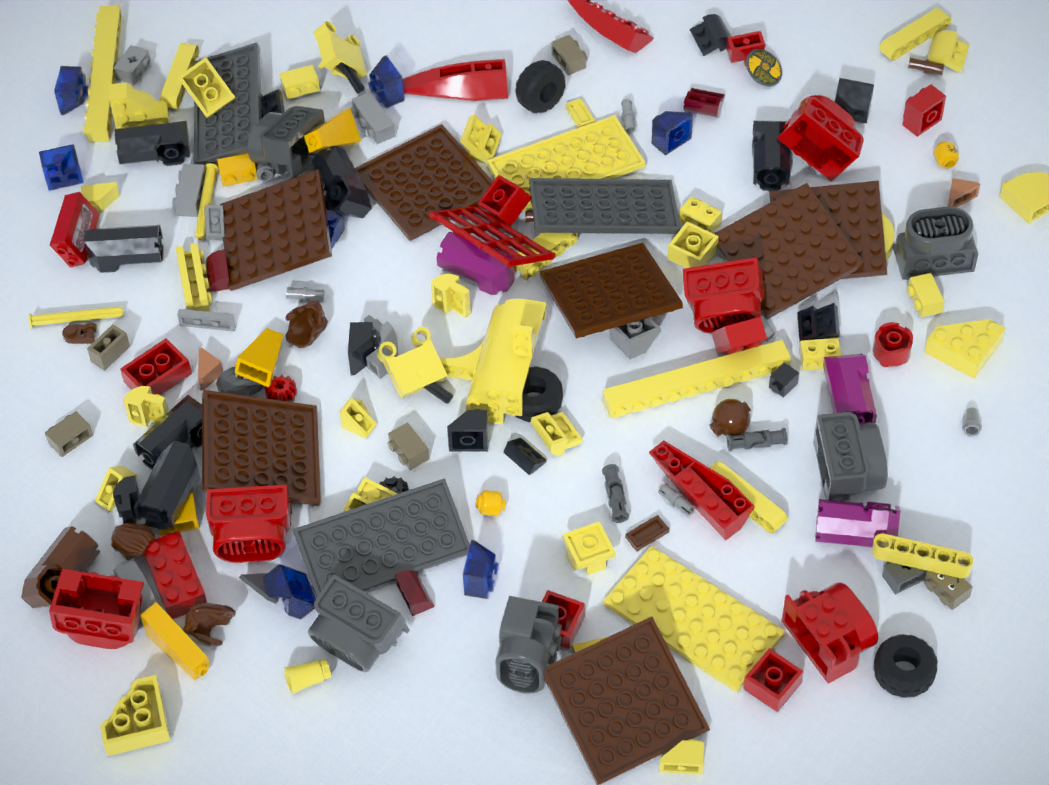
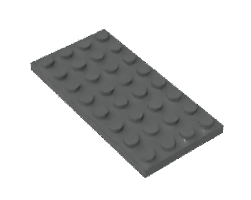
(228, 129)
(603, 206)
(384, 538)

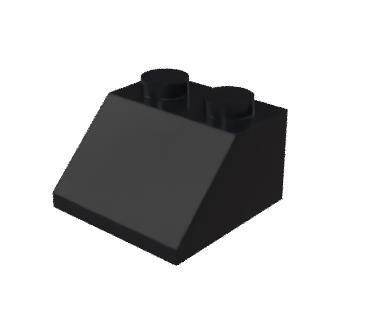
(855, 98)
(360, 345)
(469, 432)

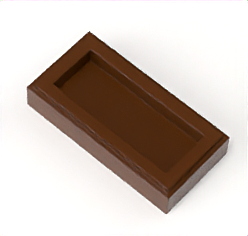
(647, 533)

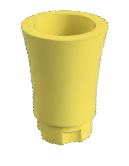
(306, 675)

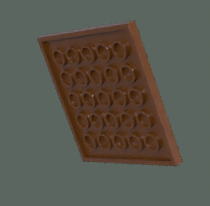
(423, 178)
(859, 217)
(276, 230)
(795, 247)
(610, 290)
(260, 444)
(624, 700)

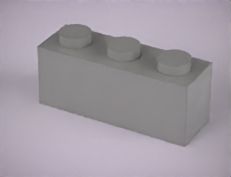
(373, 118)
(189, 190)

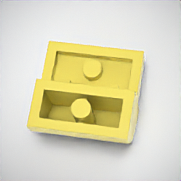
(948, 50)
(480, 139)
(449, 294)
(144, 406)
(556, 432)
(367, 493)

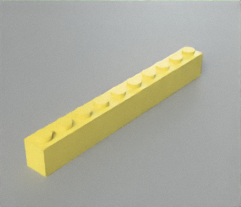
(105, 57)
(695, 379)

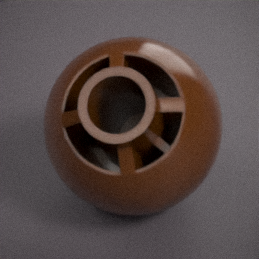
(730, 417)

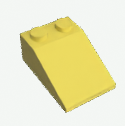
(206, 87)

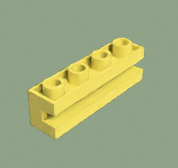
(551, 241)
(193, 279)

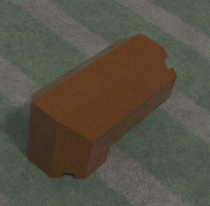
(68, 551)

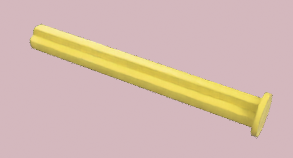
(206, 197)
(73, 316)

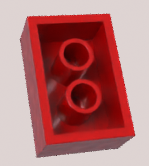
(739, 336)
(157, 368)

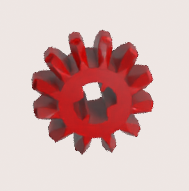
(281, 389)

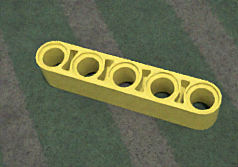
(915, 34)
(173, 88)
(765, 512)
(933, 555)

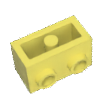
(299, 82)
(700, 214)
(925, 295)
(813, 352)

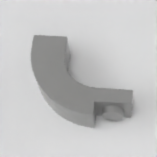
(385, 333)
(131, 571)

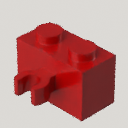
(741, 45)

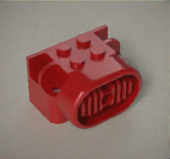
(823, 135)
(724, 293)
(249, 522)
(96, 608)
(830, 628)

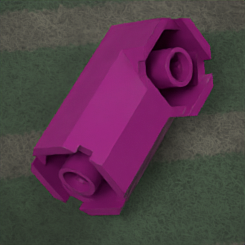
(475, 264)
(849, 386)
(854, 523)

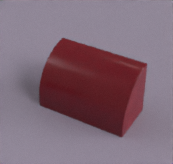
(217, 271)
(413, 592)

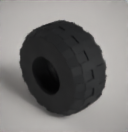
(540, 86)
(551, 397)
(907, 649)

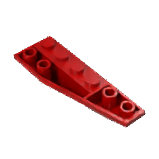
(614, 28)
(461, 81)
(709, 491)

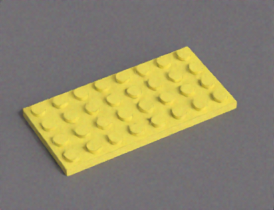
(587, 152)
(694, 617)

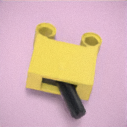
(341, 55)
(416, 368)

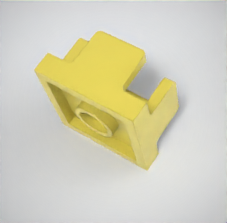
(588, 548)

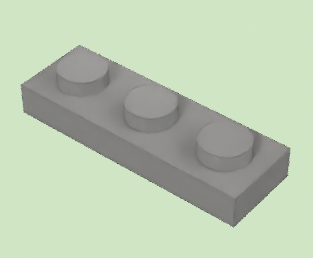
(206, 319)

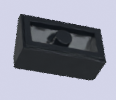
(524, 455)

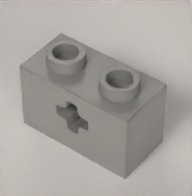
(132, 65)

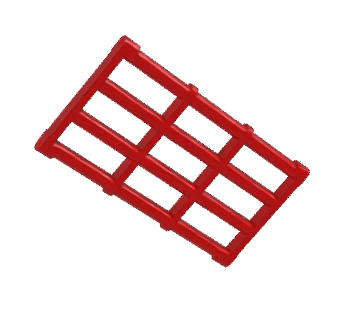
(491, 243)

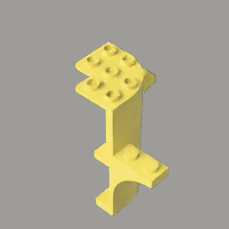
(502, 359)

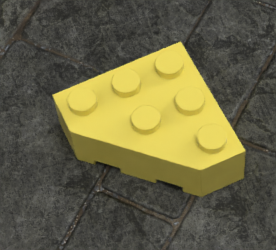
(135, 107)
(965, 344)
(136, 719)

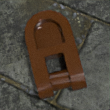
(73, 333)

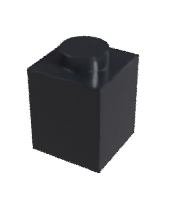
(783, 380)

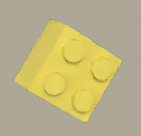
(692, 246)

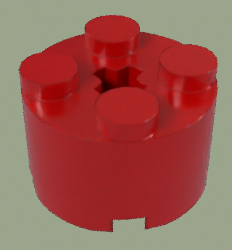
(892, 344)

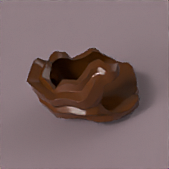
(305, 324)
(132, 539)
(204, 617)

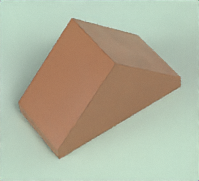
(962, 192)
(208, 368)

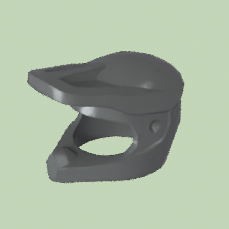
(237, 385)

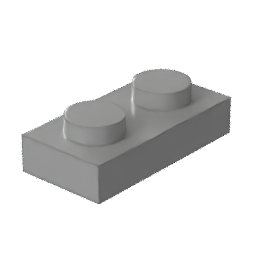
(214, 222)

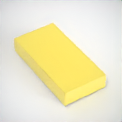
(579, 113)

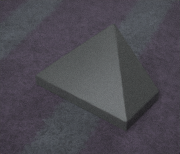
(256, 582)

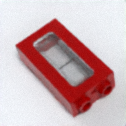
(68, 236)

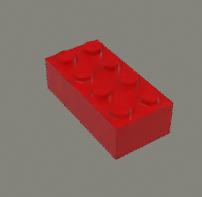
(174, 574)

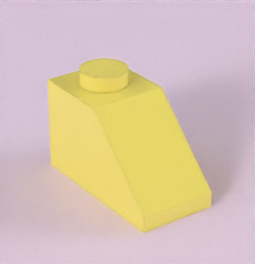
(101, 195)
(112, 477)
(684, 758)

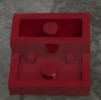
(704, 102)

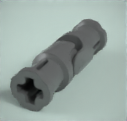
(748, 440)
(615, 493)

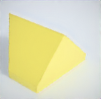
(356, 418)

